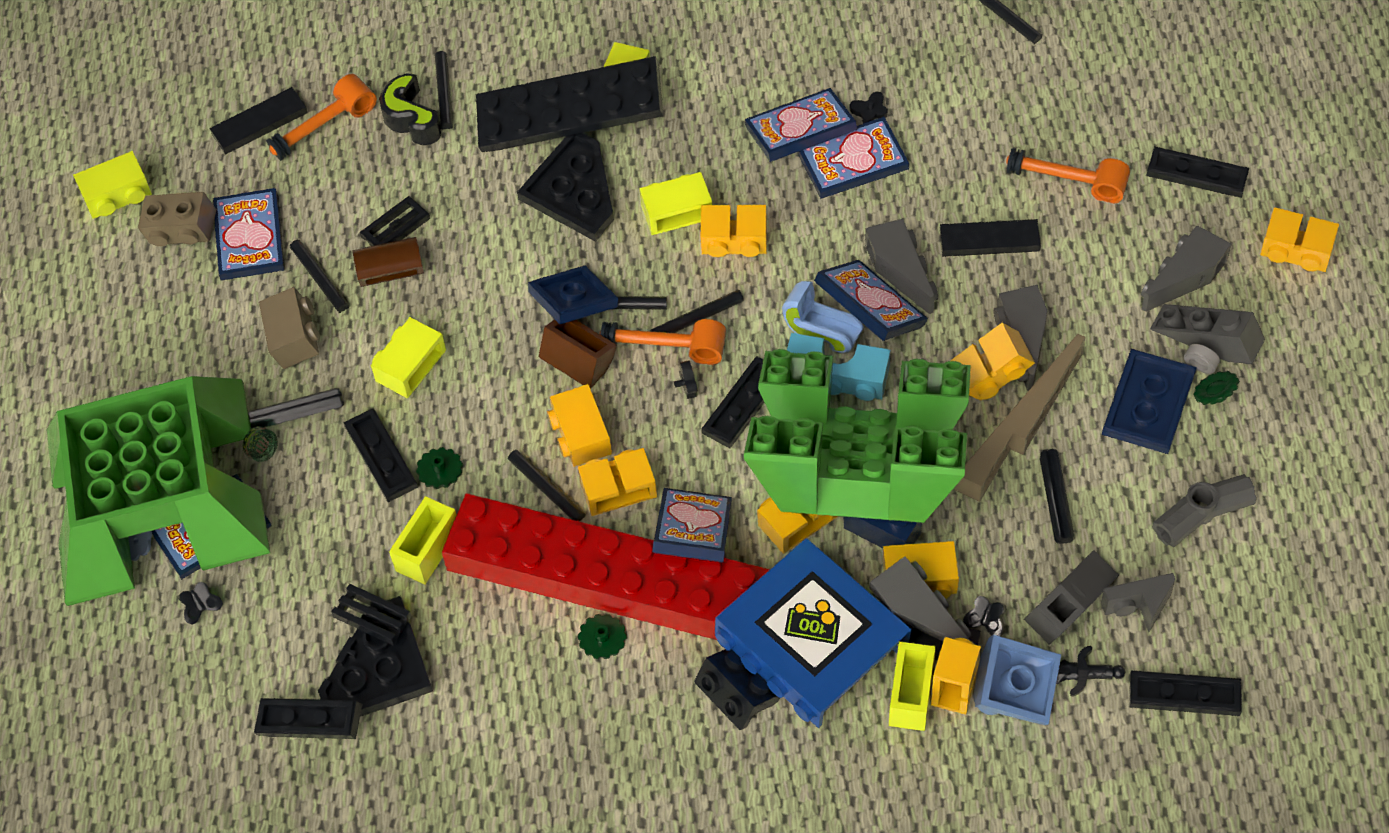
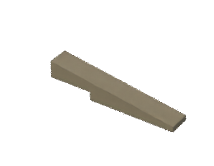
(1020, 424)

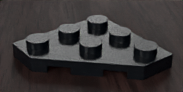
(572, 187)
(377, 671)

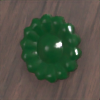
(1216, 388)
(439, 468)
(602, 636)

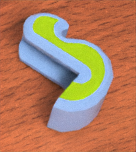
(819, 320)

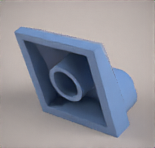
(1016, 680)

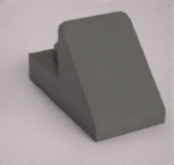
(1146, 594)

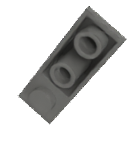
(896, 259)
(1191, 267)
(1026, 313)
(1229, 333)
(1071, 597)
(913, 602)

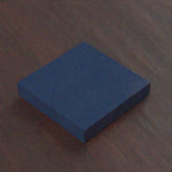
(572, 294)

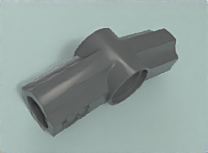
(1188, 516)

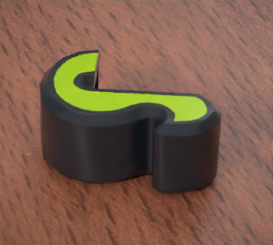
(405, 115)

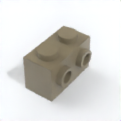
(177, 218)
(289, 327)

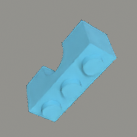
(861, 376)

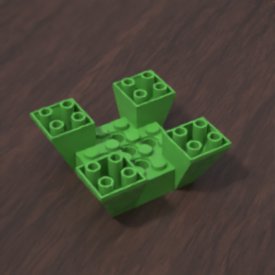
(852, 458)
(149, 466)

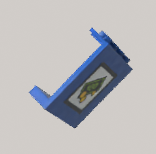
(809, 630)

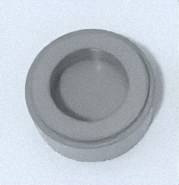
(1202, 358)

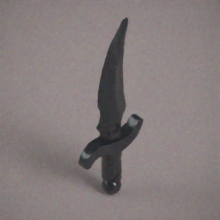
(1081, 671)

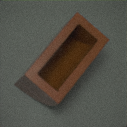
(388, 261)
(576, 351)

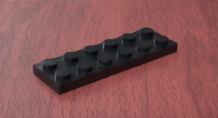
(569, 105)

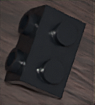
(734, 688)

